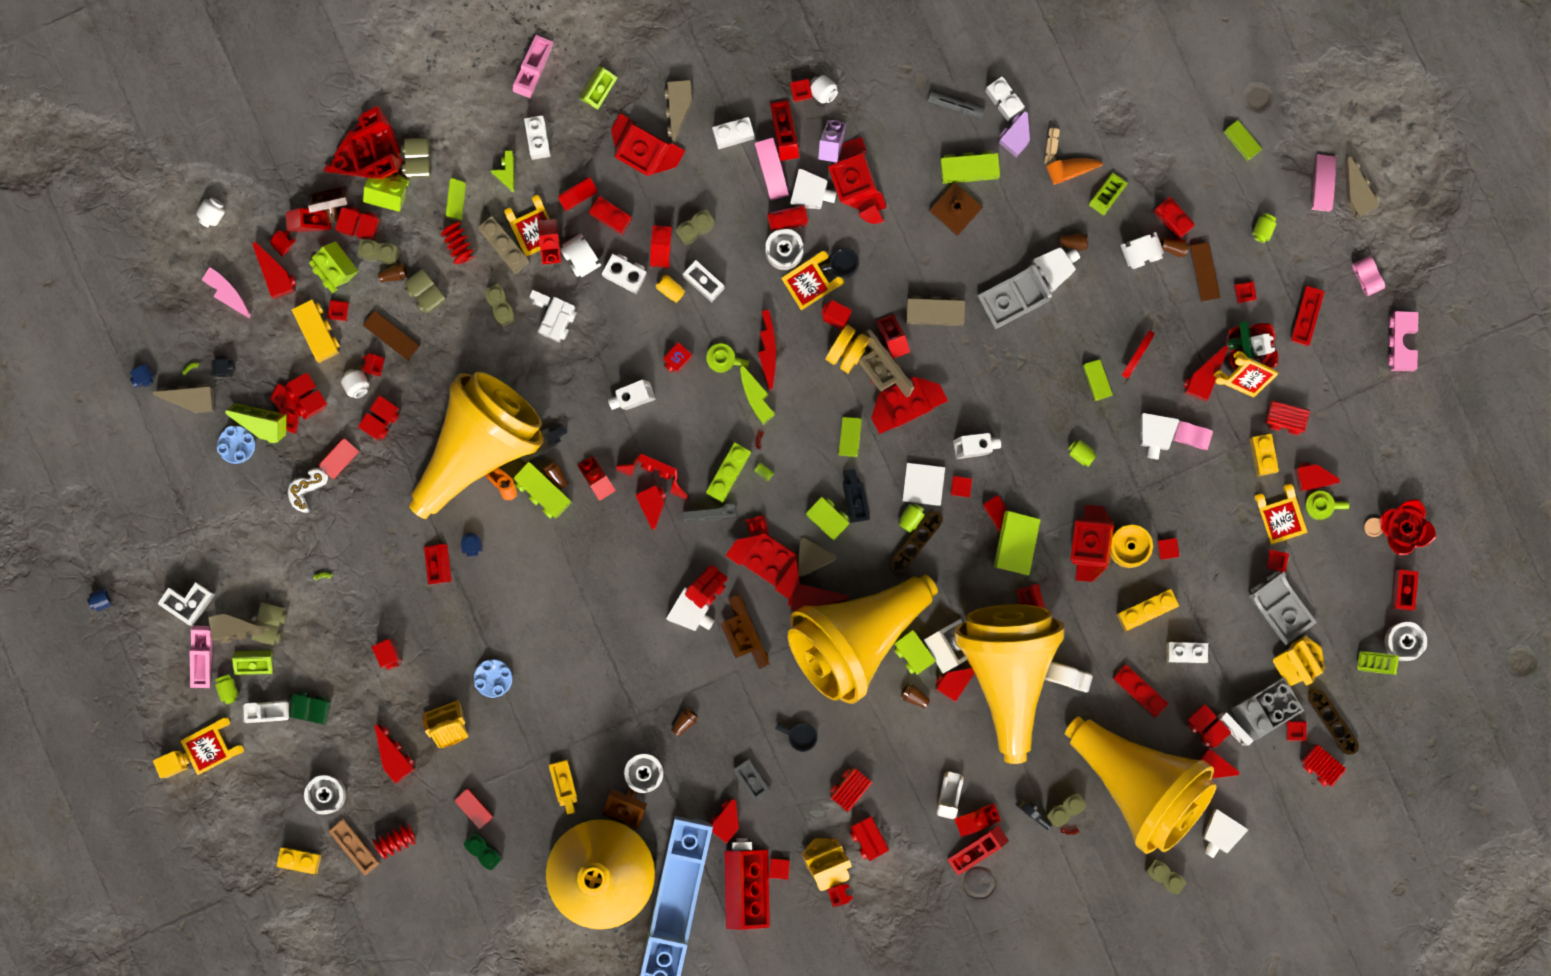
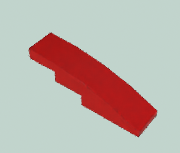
(768, 356)

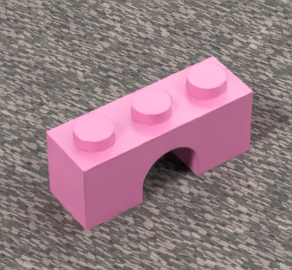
(1402, 358)

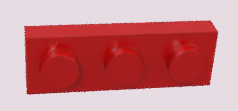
(1307, 316)
(1140, 691)

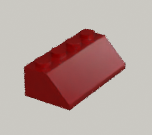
(747, 889)

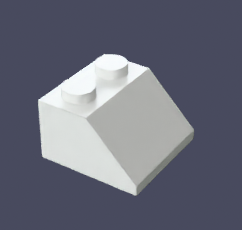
(944, 648)

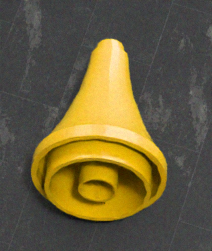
(481, 431)
(846, 641)
(1011, 656)
(1153, 789)
(619, 858)

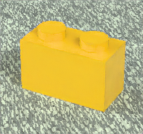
(1264, 455)
(171, 764)
(299, 860)

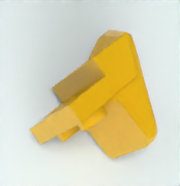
(1301, 661)
(446, 724)
(826, 862)

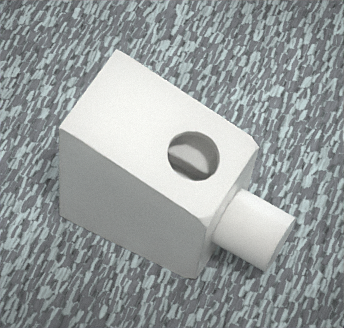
(811, 191)
(1057, 266)
(640, 393)
(1156, 433)
(969, 445)
(688, 614)
(1222, 833)

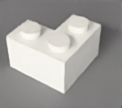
(189, 607)

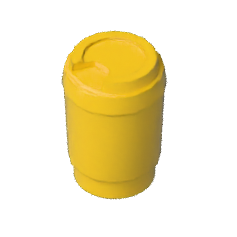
(670, 288)

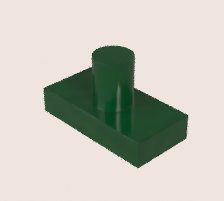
(1243, 341)

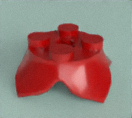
(1270, 359)
(1421, 531)

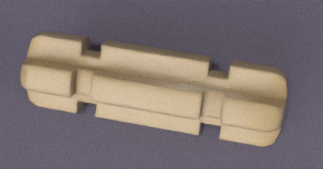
(1051, 146)

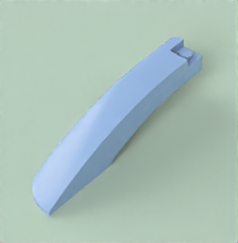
(676, 897)

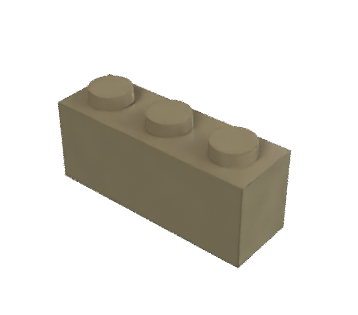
(503, 245)
(935, 311)

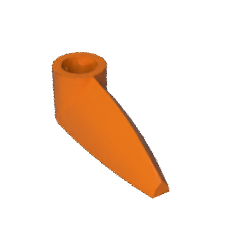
(1067, 169)
(503, 483)

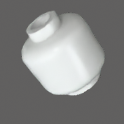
(823, 89)
(210, 212)
(355, 383)

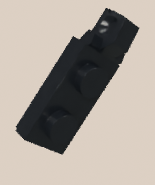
(551, 439)
(855, 497)

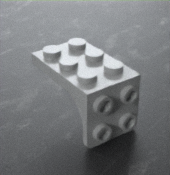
(1016, 296)
(1281, 607)

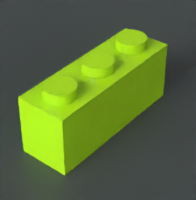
(969, 167)
(728, 473)
(541, 491)

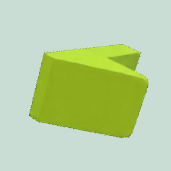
(506, 176)

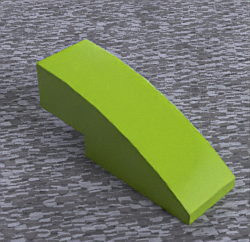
(755, 396)

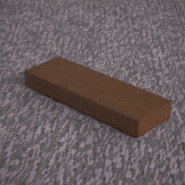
(1204, 272)
(391, 335)

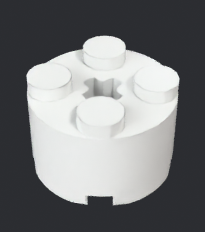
(784, 238)
(1142, 249)
(580, 255)
(1408, 631)
(634, 778)
(336, 796)

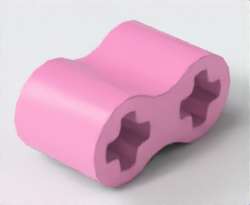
(1368, 275)
(1193, 435)

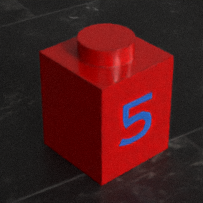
(677, 358)

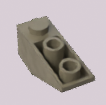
(679, 104)
(1359, 195)
(193, 399)
(230, 626)

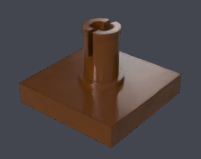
(328, 201)
(956, 209)
(625, 807)

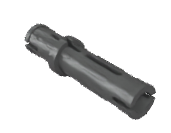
(937, 98)

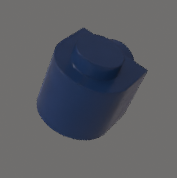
(142, 376)
(471, 544)
(99, 600)

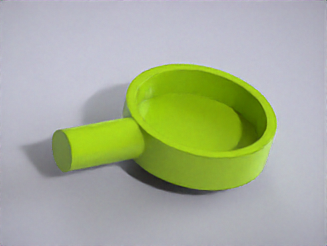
(722, 358)
(1322, 505)

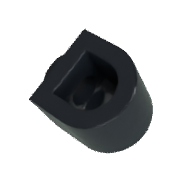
(222, 367)

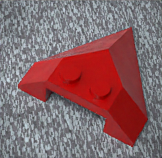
(368, 149)

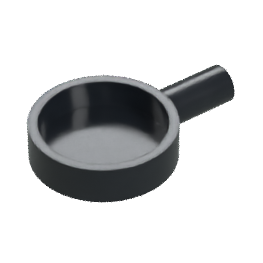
(842, 263)
(801, 736)
(1032, 811)

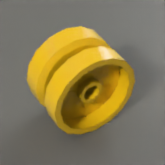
(848, 349)
(1141, 550)

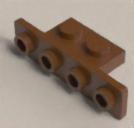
(742, 634)

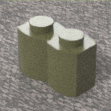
(416, 158)
(699, 225)
(384, 252)
(425, 292)
(498, 301)
(274, 617)
(1069, 807)
(1169, 880)

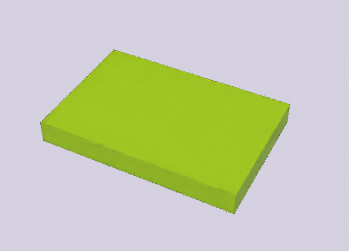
(1017, 543)

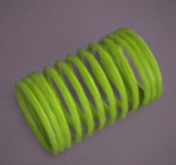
(770, 473)

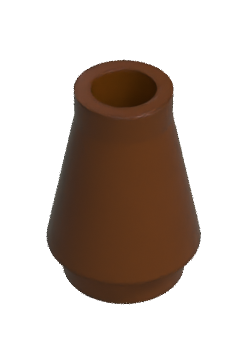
(1075, 241)
(1176, 247)
(396, 272)
(555, 475)
(914, 696)
(685, 720)

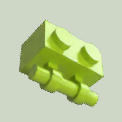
(386, 192)
(333, 266)

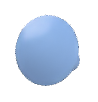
(236, 444)
(493, 678)

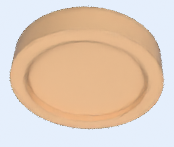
(1372, 527)

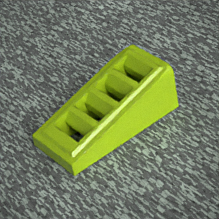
(1099, 202)
(1366, 662)

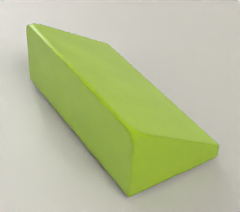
(598, 87)
(1242, 140)
(455, 199)
(1097, 380)
(850, 437)
(253, 662)

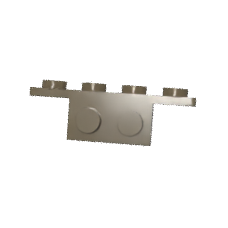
(882, 367)

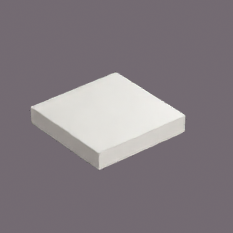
(923, 484)
(1237, 732)

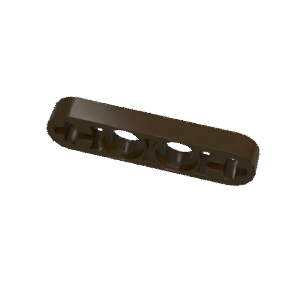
(913, 540)
(1331, 723)

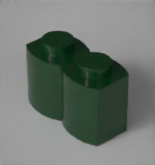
(309, 709)
(479, 847)

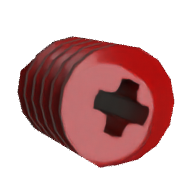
(457, 243)
(395, 841)

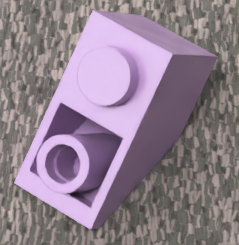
(1017, 136)
(832, 140)

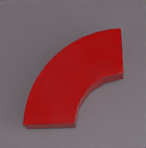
(1138, 354)
(286, 407)

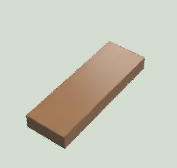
(354, 847)

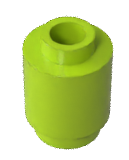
(1264, 228)
(1082, 453)
(911, 517)
(226, 689)

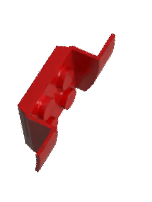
(642, 149)
(854, 179)
(896, 409)
(649, 464)
(1092, 543)
(768, 560)

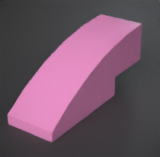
(532, 66)
(771, 169)
(1324, 183)
(226, 292)
(201, 657)

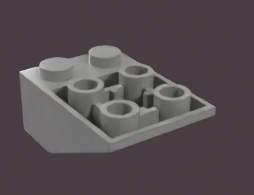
(1267, 709)

